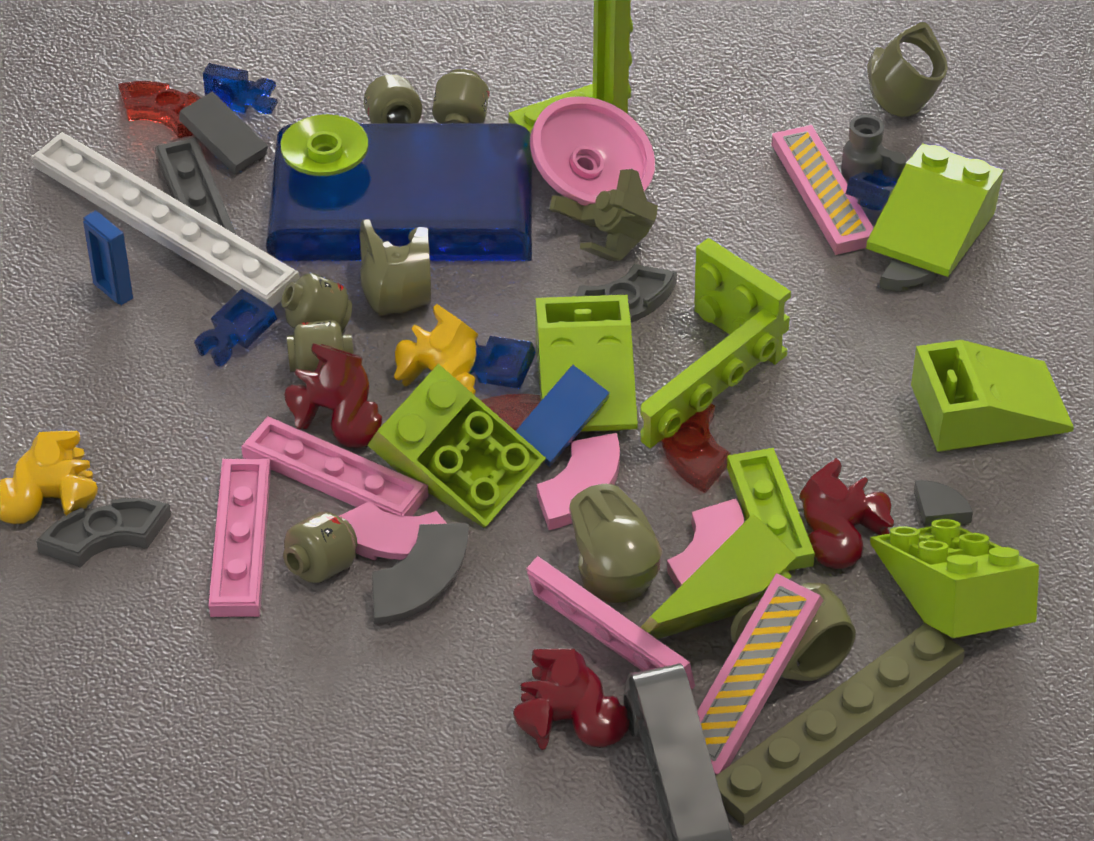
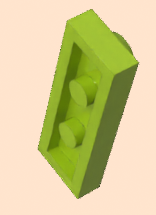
(766, 493)

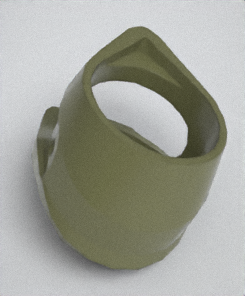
(895, 82)
(395, 276)
(614, 544)
(824, 642)

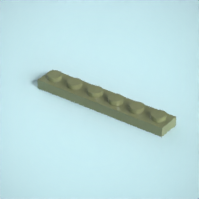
(836, 722)

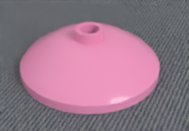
(585, 144)

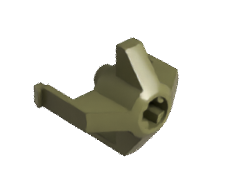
(619, 212)

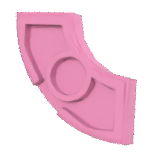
(591, 463)
(711, 529)
(385, 533)

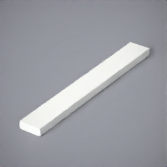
(165, 219)

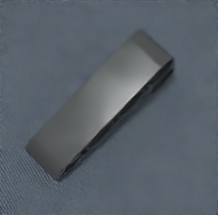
(677, 754)

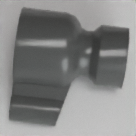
(866, 151)

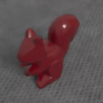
(339, 386)
(833, 512)
(569, 693)

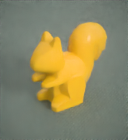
(449, 344)
(47, 471)

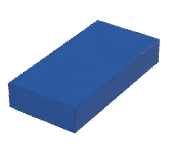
(108, 257)
(563, 413)

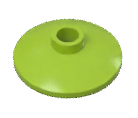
(324, 145)

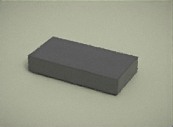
(223, 132)

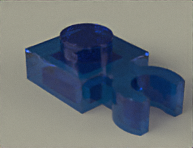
(237, 90)
(871, 189)
(237, 322)
(503, 361)

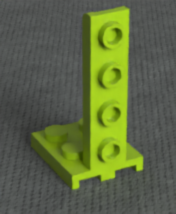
(610, 63)
(745, 307)

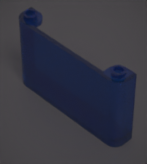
(449, 177)

